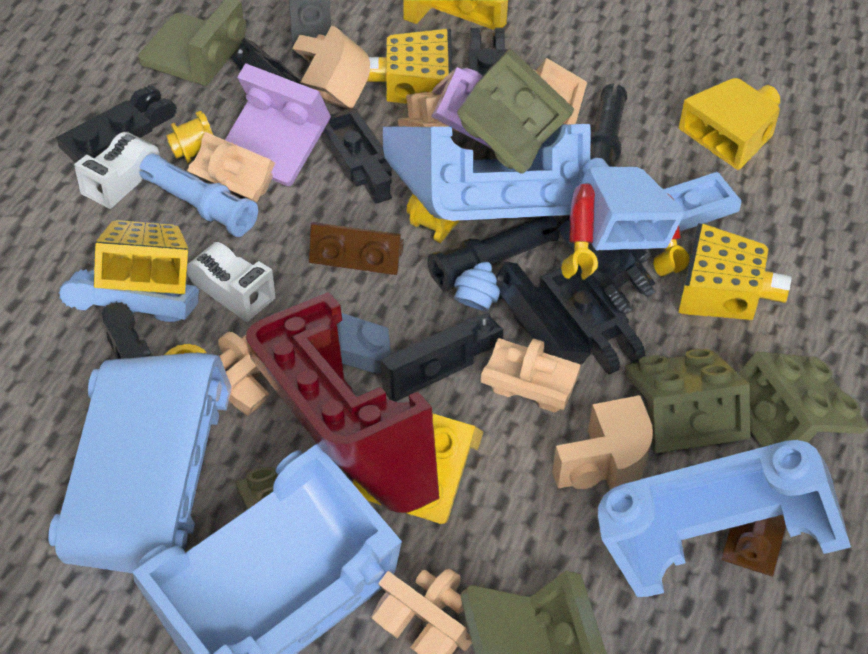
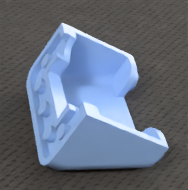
(469, 189)
(139, 458)
(651, 516)
(276, 569)

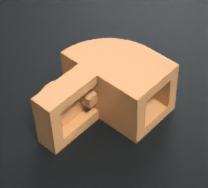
(336, 68)
(616, 451)

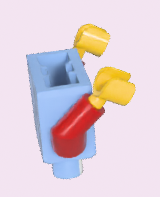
(622, 211)

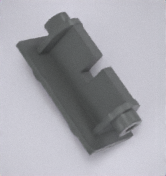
(309, 19)

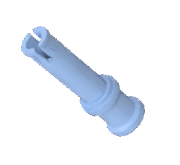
(211, 200)

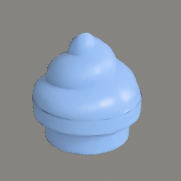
(477, 287)

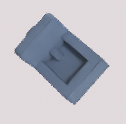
(363, 343)

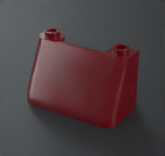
(373, 439)

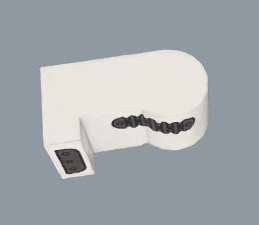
(114, 169)
(232, 280)

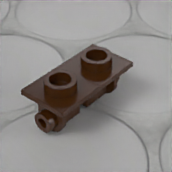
(355, 248)
(755, 545)

